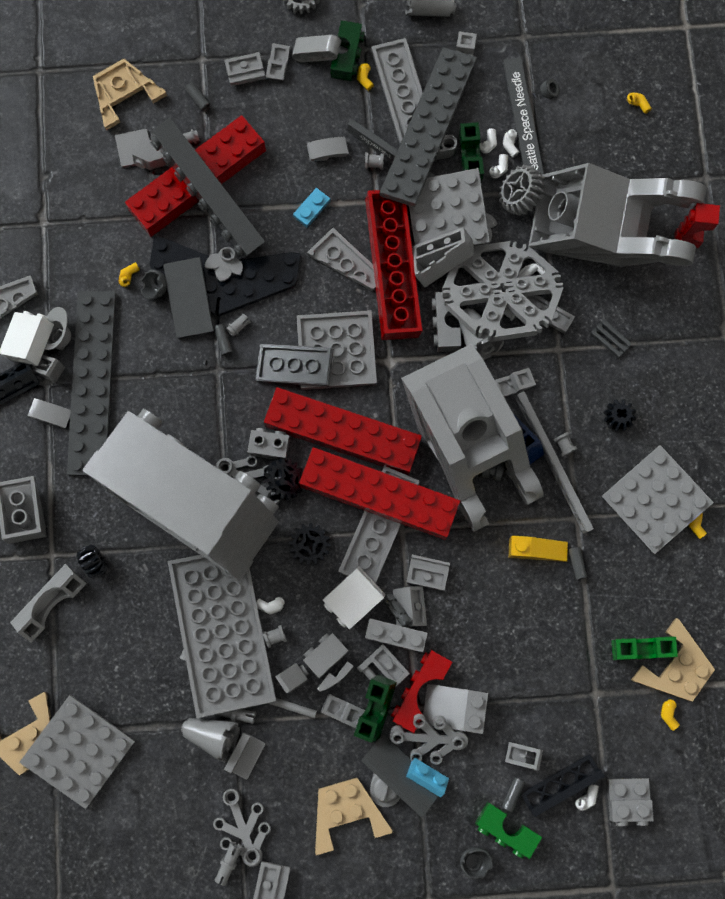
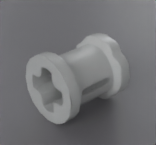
(374, 161)
(565, 444)
(274, 636)

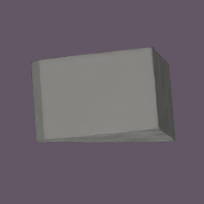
(49, 368)
(524, 756)

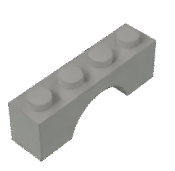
(32, 617)

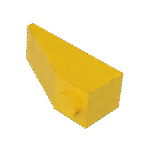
(537, 549)

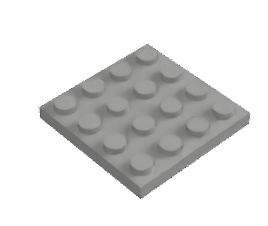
(450, 204)
(352, 342)
(657, 499)
(77, 751)

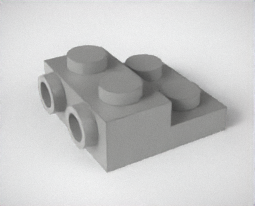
(629, 801)

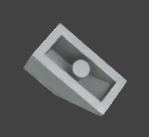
(146, 156)
(292, 677)

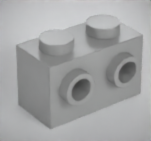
(268, 445)
(325, 655)

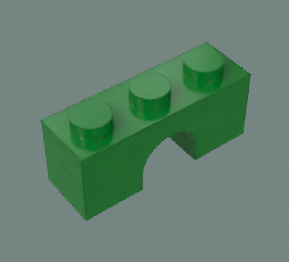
(644, 648)
(523, 841)

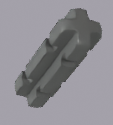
(397, 610)

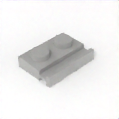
(244, 69)
(428, 572)
(271, 881)

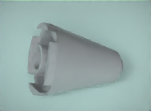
(438, 8)
(482, 345)
(212, 736)

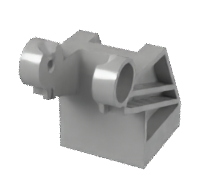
(607, 217)
(469, 428)

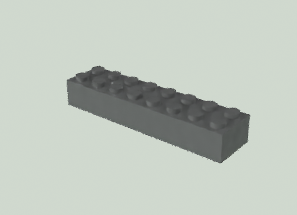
(206, 188)

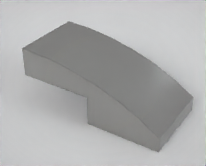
(466, 43)
(278, 62)
(330, 147)
(516, 382)
(49, 413)
(330, 680)
(342, 710)

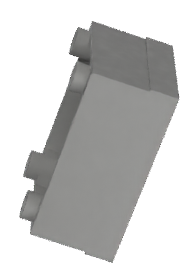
(184, 493)

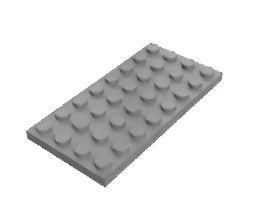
(220, 637)

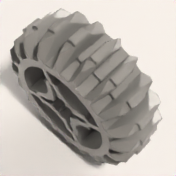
(521, 190)

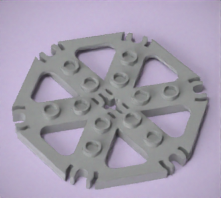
(497, 301)

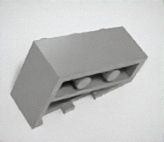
(441, 255)

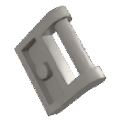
(386, 663)

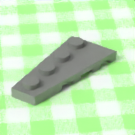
(344, 258)
(15, 294)

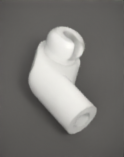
(490, 143)
(508, 143)
(500, 169)
(271, 607)
(588, 800)

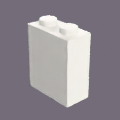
(26, 338)
(353, 598)

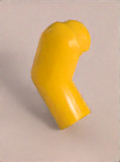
(362, 76)
(639, 100)
(126, 274)
(697, 528)
(667, 714)

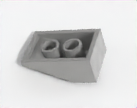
(21, 511)
(460, 707)

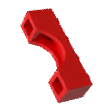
(700, 219)
(433, 668)

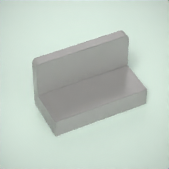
(413, 603)
(245, 755)

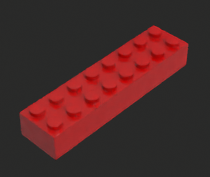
(223, 154)
(393, 267)
(342, 431)
(379, 493)

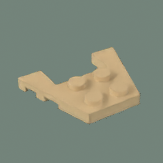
(120, 83)
(685, 673)
(16, 745)
(344, 804)

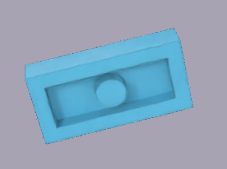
(311, 207)
(427, 777)

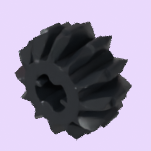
(616, 408)
(92, 561)

